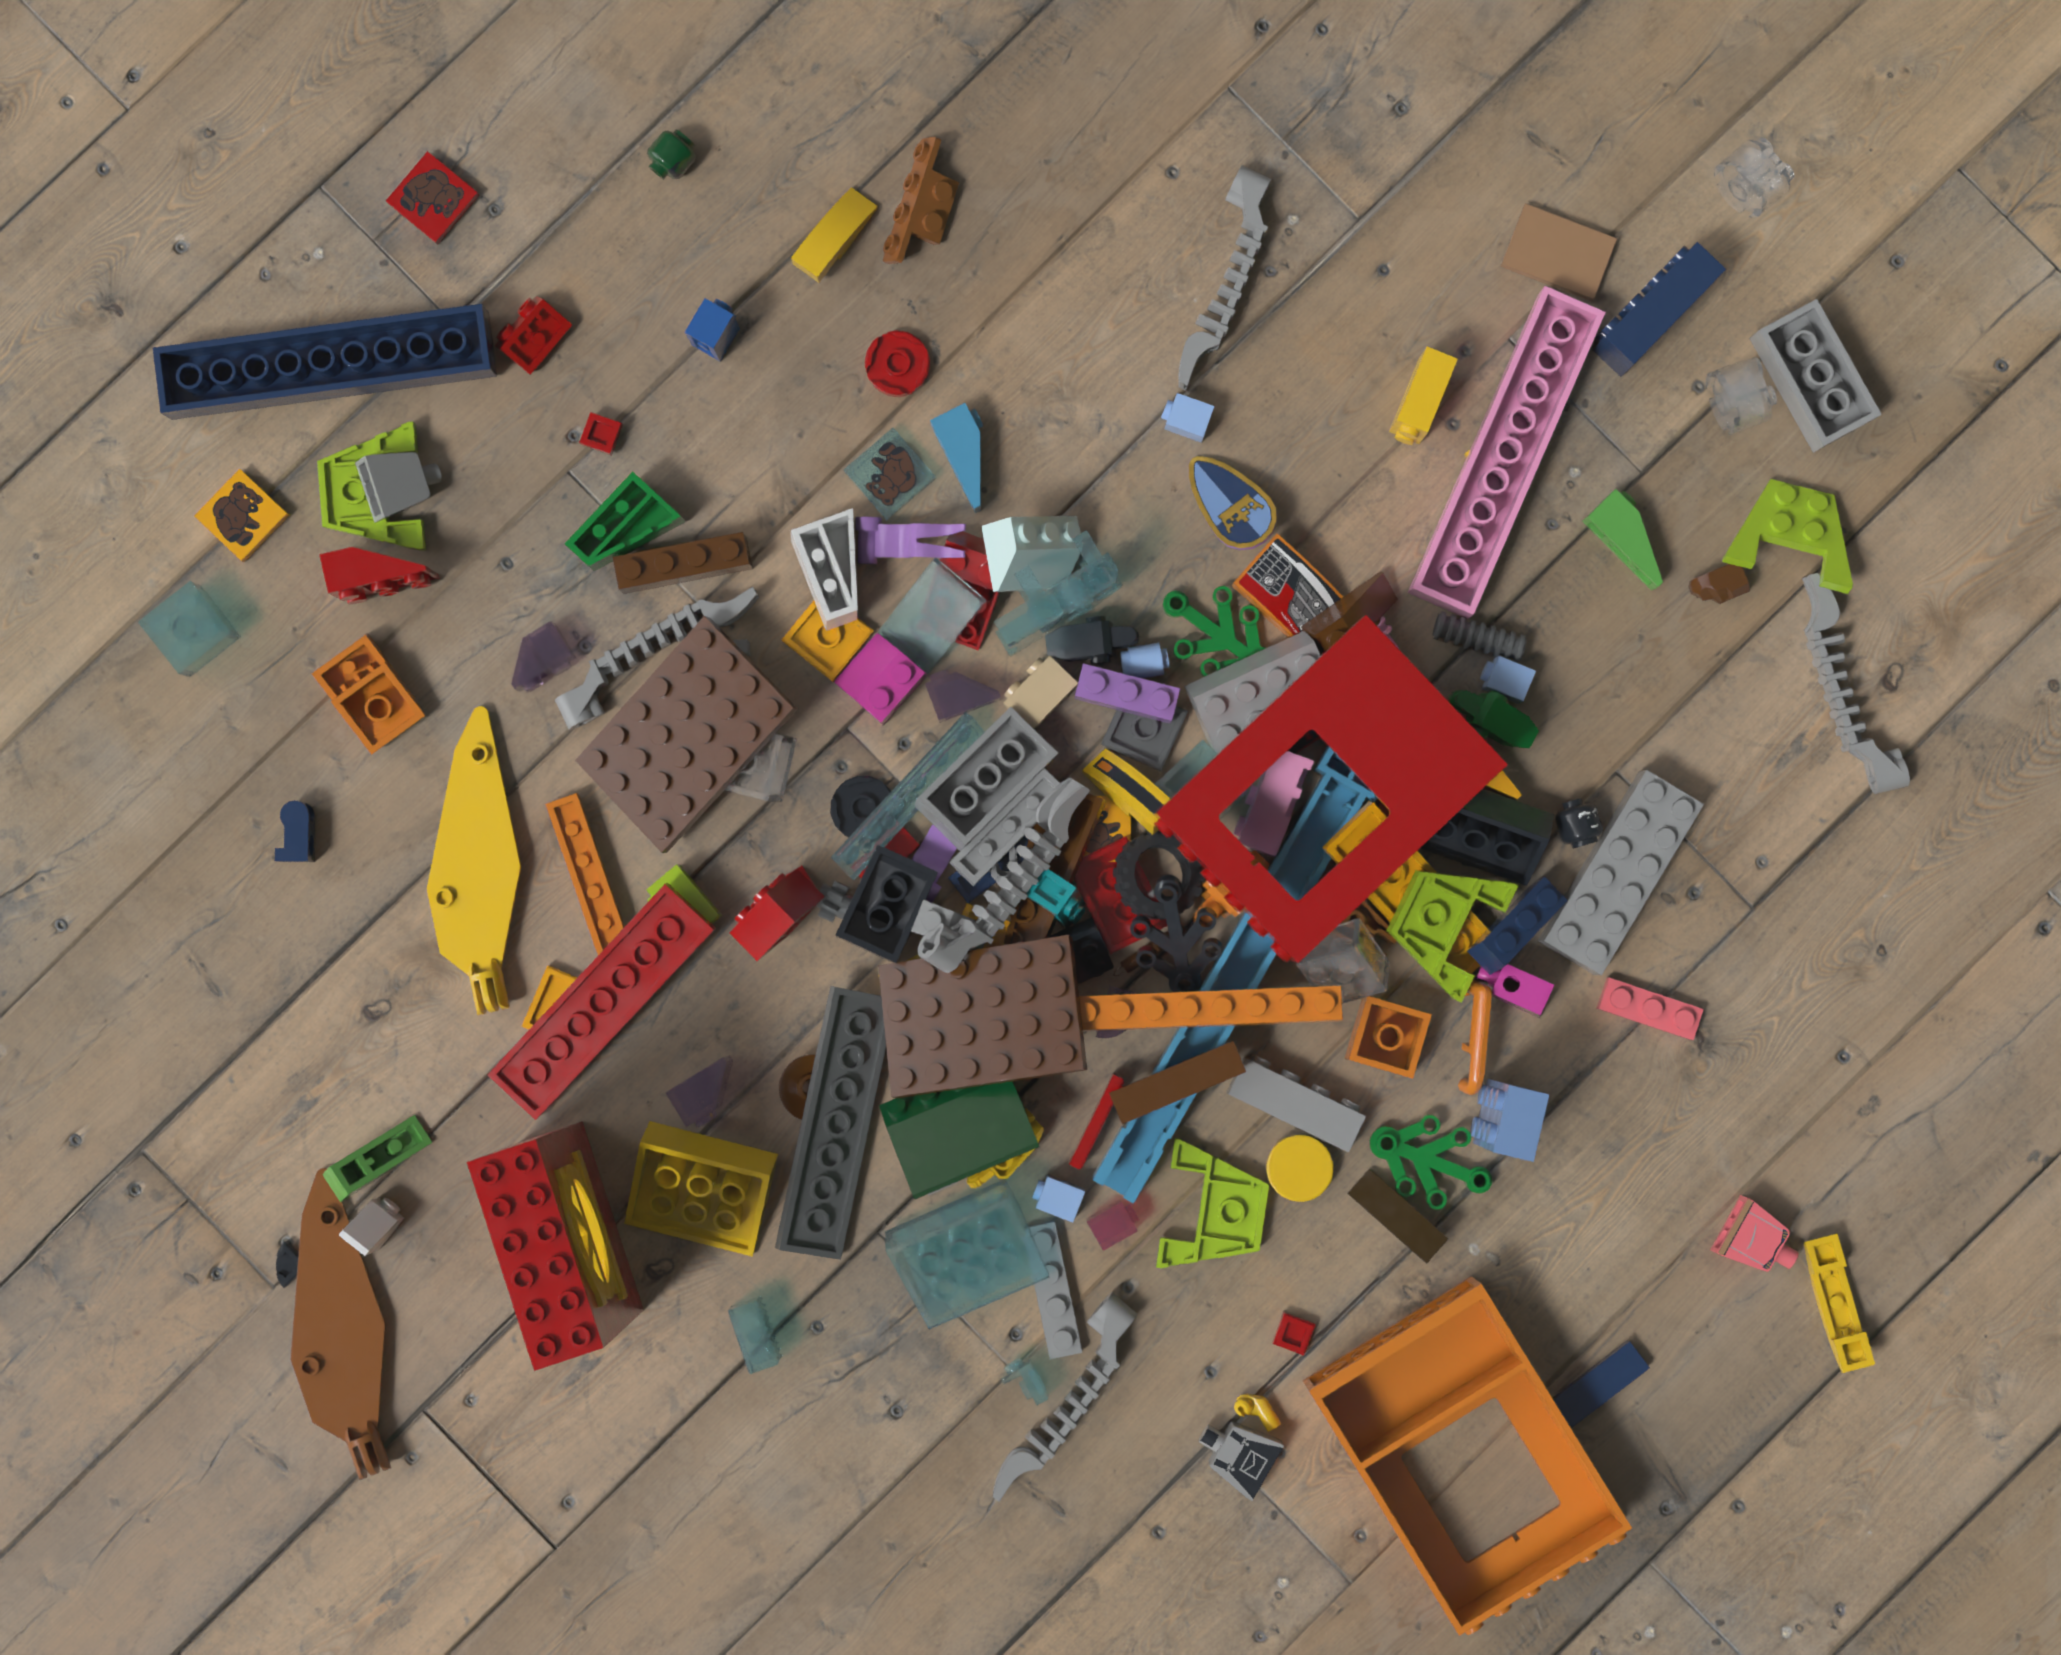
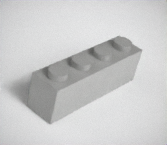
(1297, 1104)

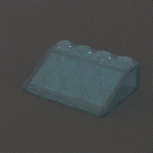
(966, 1254)

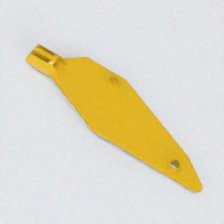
(475, 866)

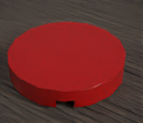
(897, 363)

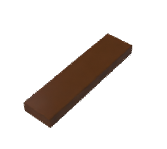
(1177, 1082)

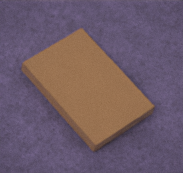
(1558, 252)

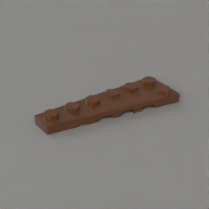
(1032, 920)

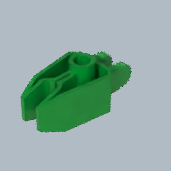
(1495, 718)

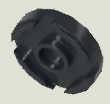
(856, 801)

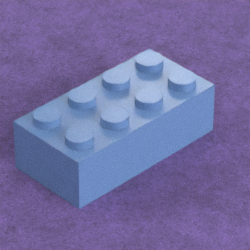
(1509, 1119)

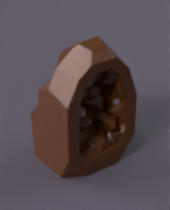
(1720, 584)

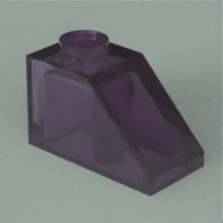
(957, 694)

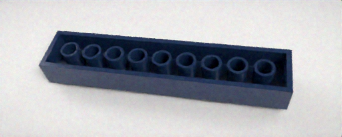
(324, 362)

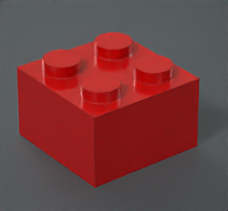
(775, 913)

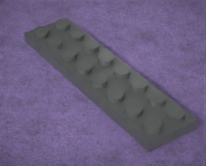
(834, 1125)

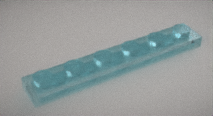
(899, 805)

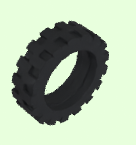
(1127, 884)

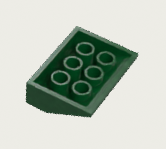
(956, 1133)

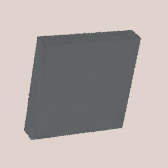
(1142, 737)

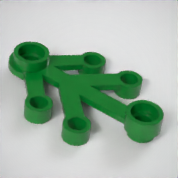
(1222, 637)
(1425, 1158)

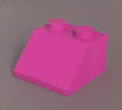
(880, 678)

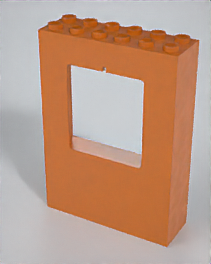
(1424, 1379)

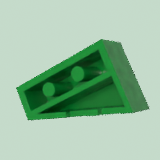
(623, 523)

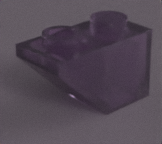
(539, 655)

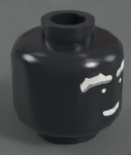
(1578, 823)

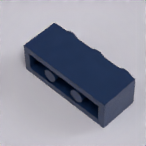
(1517, 926)

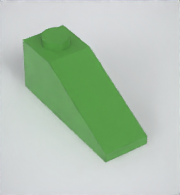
(1623, 532)
(376, 1158)

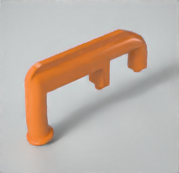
(1478, 1037)

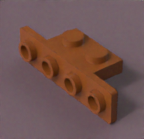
(923, 205)

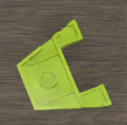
(344, 499)
(1796, 520)
(1433, 916)
(1228, 1214)

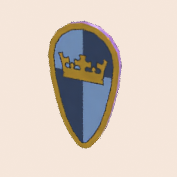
(1232, 504)

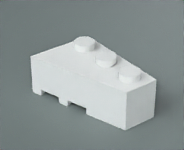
(828, 564)

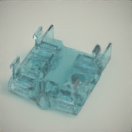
(1061, 602)

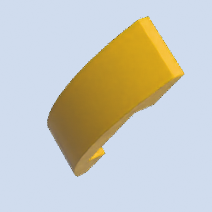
(1836, 1303)

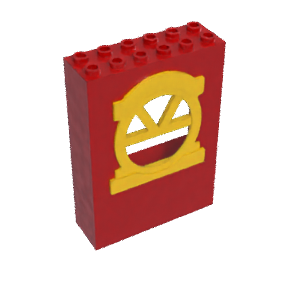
(556, 1244)

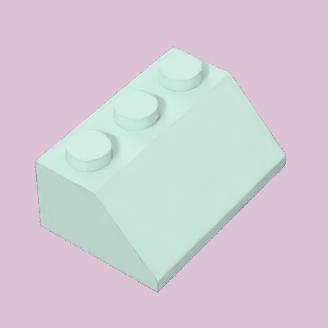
(1033, 541)

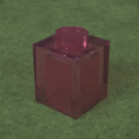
(1113, 1224)

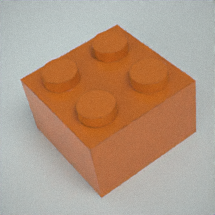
(1388, 1036)

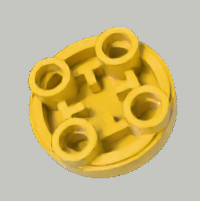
(1299, 1168)

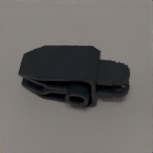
(1090, 641)

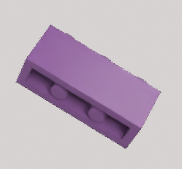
(1127, 693)

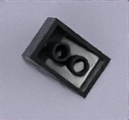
(886, 904)

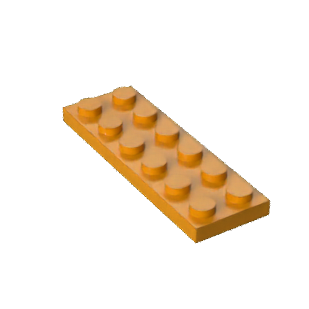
(1389, 894)

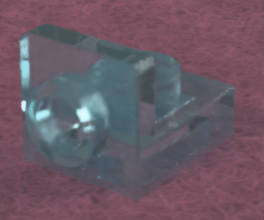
(1031, 1384)

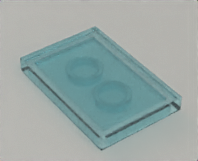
(932, 615)

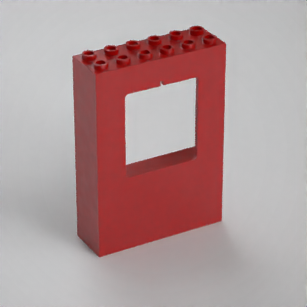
(1388, 731)

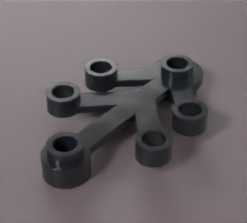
(1176, 942)

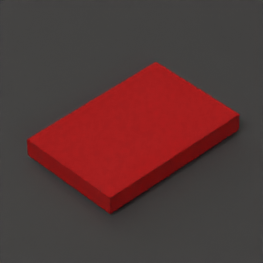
(1097, 888)

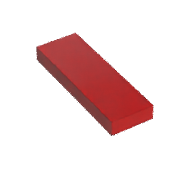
(1095, 1123)

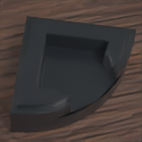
(286, 1264)

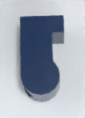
(298, 833)

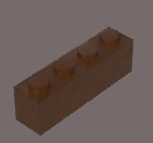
(682, 563)

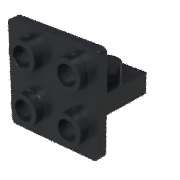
(1089, 950)

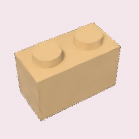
(1040, 691)

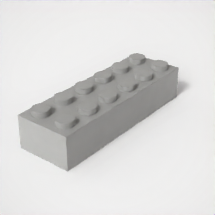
(1621, 872)

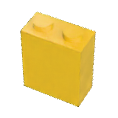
(1422, 396)

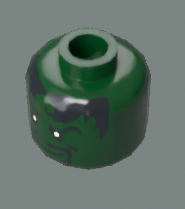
(671, 154)

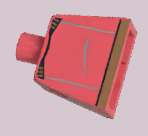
(1754, 1237)

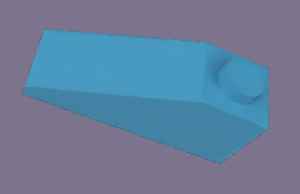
(961, 443)

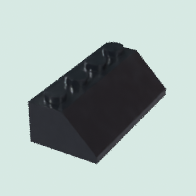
(1495, 836)

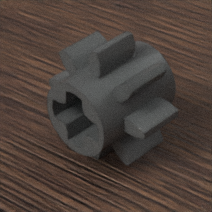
(835, 901)

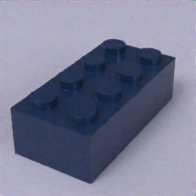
(1664, 302)

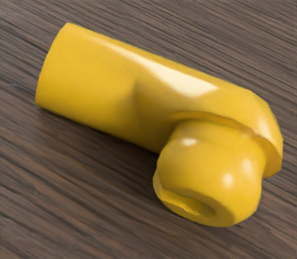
(1257, 1406)

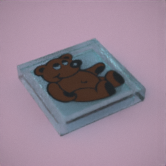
(889, 474)

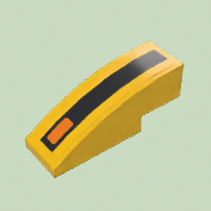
(1126, 788)

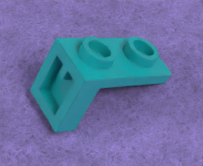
(1058, 898)

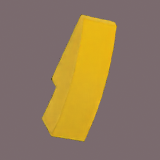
(833, 234)

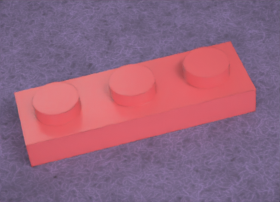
(1650, 1008)

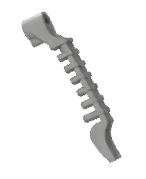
(1247, 194)
(582, 705)
(1883, 769)
(948, 946)
(1110, 1321)

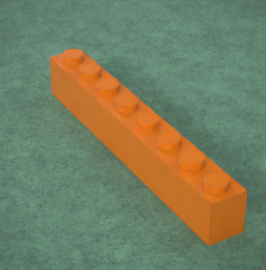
(1211, 1008)

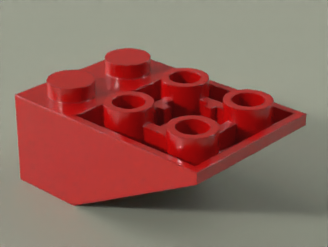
(358, 573)
(976, 573)

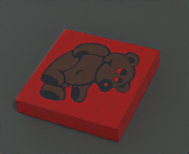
(432, 198)

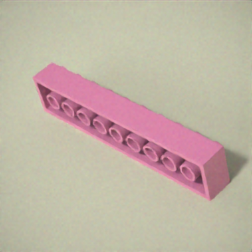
(1506, 452)

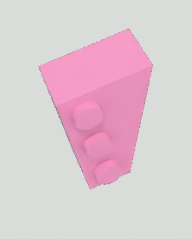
(1272, 804)

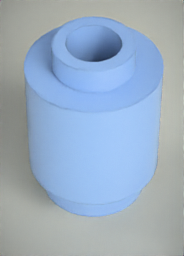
(1144, 660)

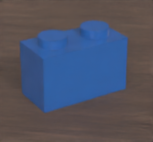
(713, 328)

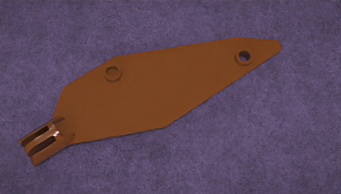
(338, 1333)

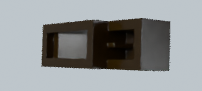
(1397, 1216)

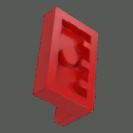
(532, 334)

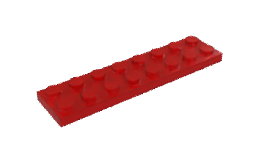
(601, 1001)

